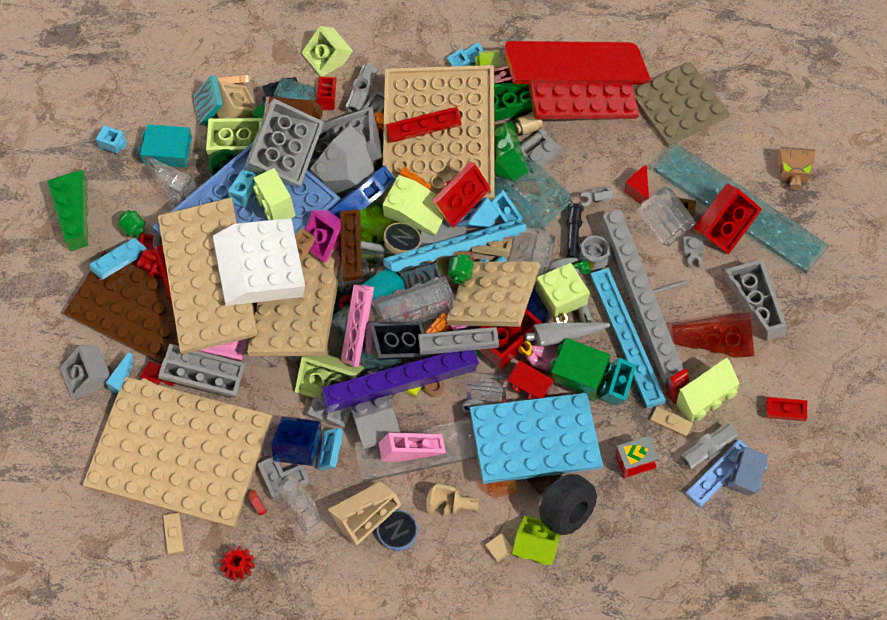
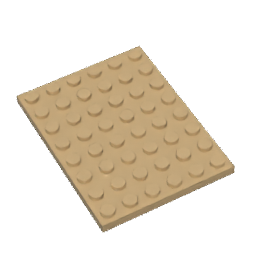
(443, 153)
(179, 452)

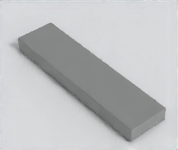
(458, 341)

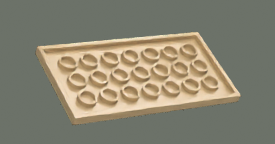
(195, 278)
(301, 323)

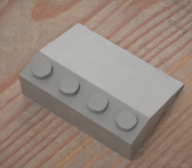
(362, 121)
(284, 143)

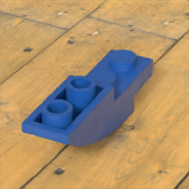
(366, 192)

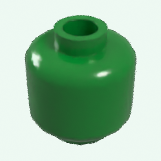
(131, 223)
(460, 268)

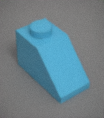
(505, 207)
(480, 216)

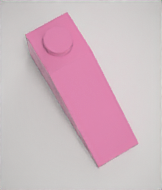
(410, 446)

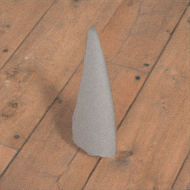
(556, 332)

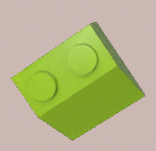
(536, 541)

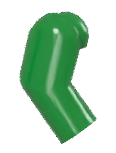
(583, 266)

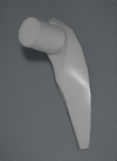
(559, 263)

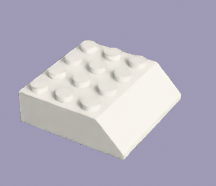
(259, 262)

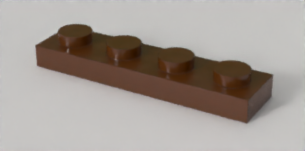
(351, 245)

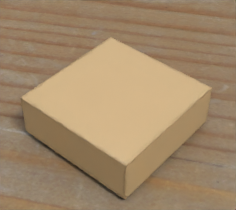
(499, 547)

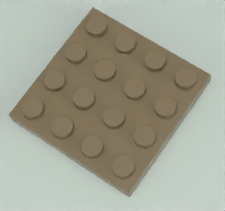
(679, 104)

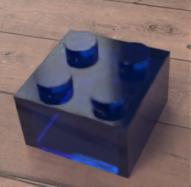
(296, 441)

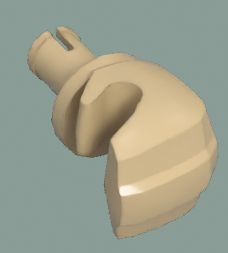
(449, 497)

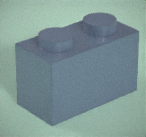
(748, 471)

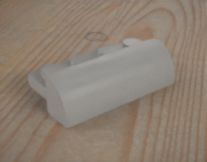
(202, 371)

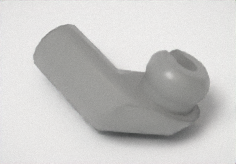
(472, 403)

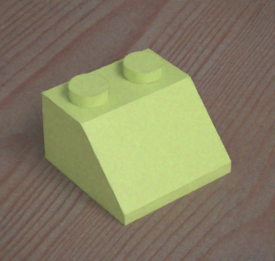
(326, 50)

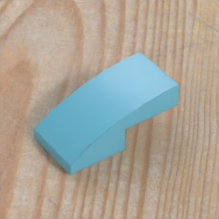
(466, 57)

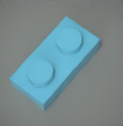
(330, 449)

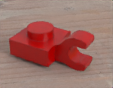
(152, 372)

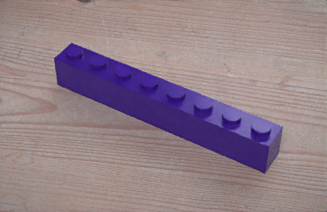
(398, 379)

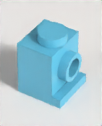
(111, 139)

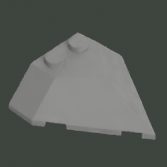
(344, 163)

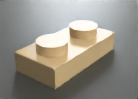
(497, 248)

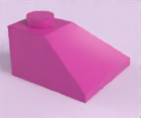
(325, 229)

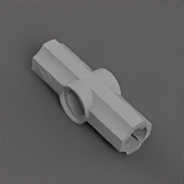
(361, 88)
(709, 446)

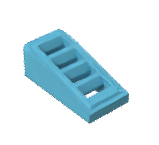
(117, 378)

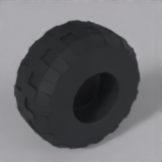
(568, 504)

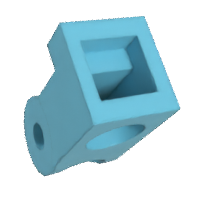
(242, 188)

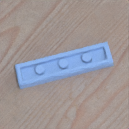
(715, 476)

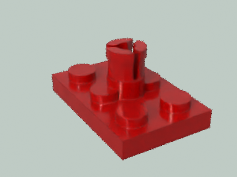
(461, 194)

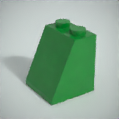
(580, 367)

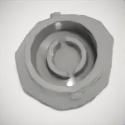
(595, 251)

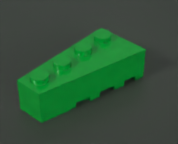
(511, 100)
(70, 202)

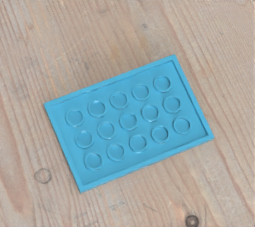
(535, 438)

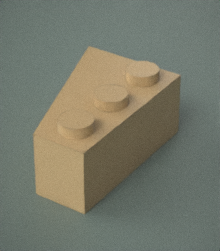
(365, 511)

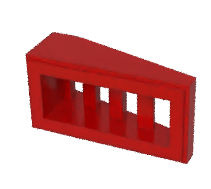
(326, 93)
(676, 383)

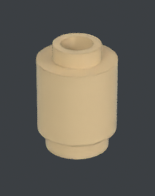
(527, 124)

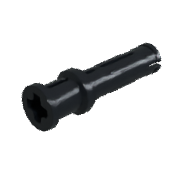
(573, 223)

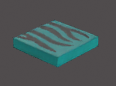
(207, 100)

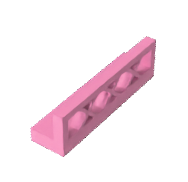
(356, 324)

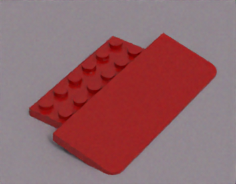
(578, 77)

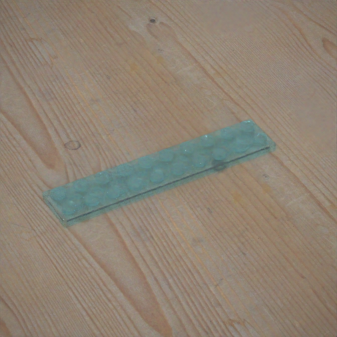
(770, 226)

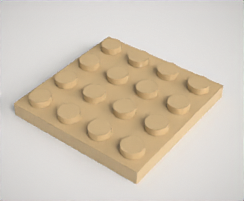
(494, 294)

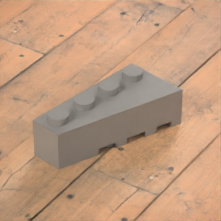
(755, 292)

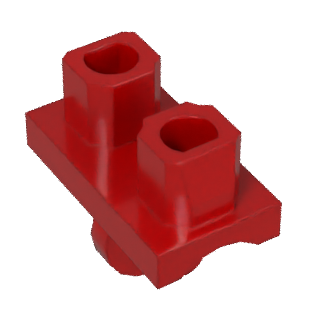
(149, 263)

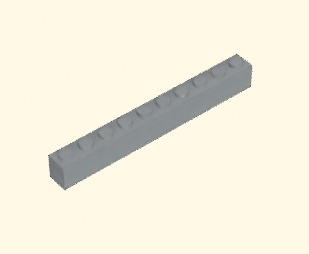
(641, 296)

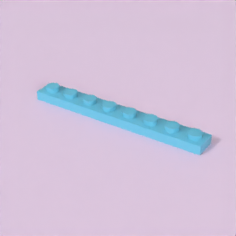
(448, 247)
(627, 338)

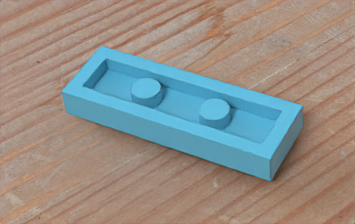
(117, 258)

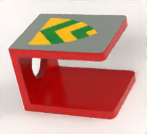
(636, 457)

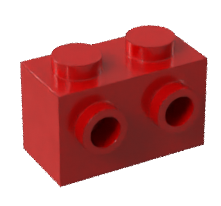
(530, 381)

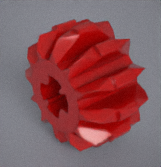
(245, 561)

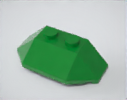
(508, 154)

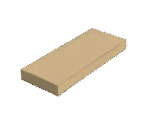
(671, 421)
(173, 533)

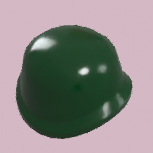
(220, 159)

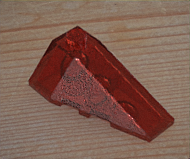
(720, 334)

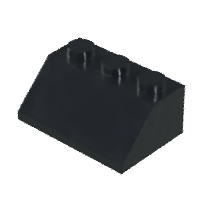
(393, 340)

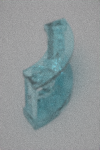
(531, 212)

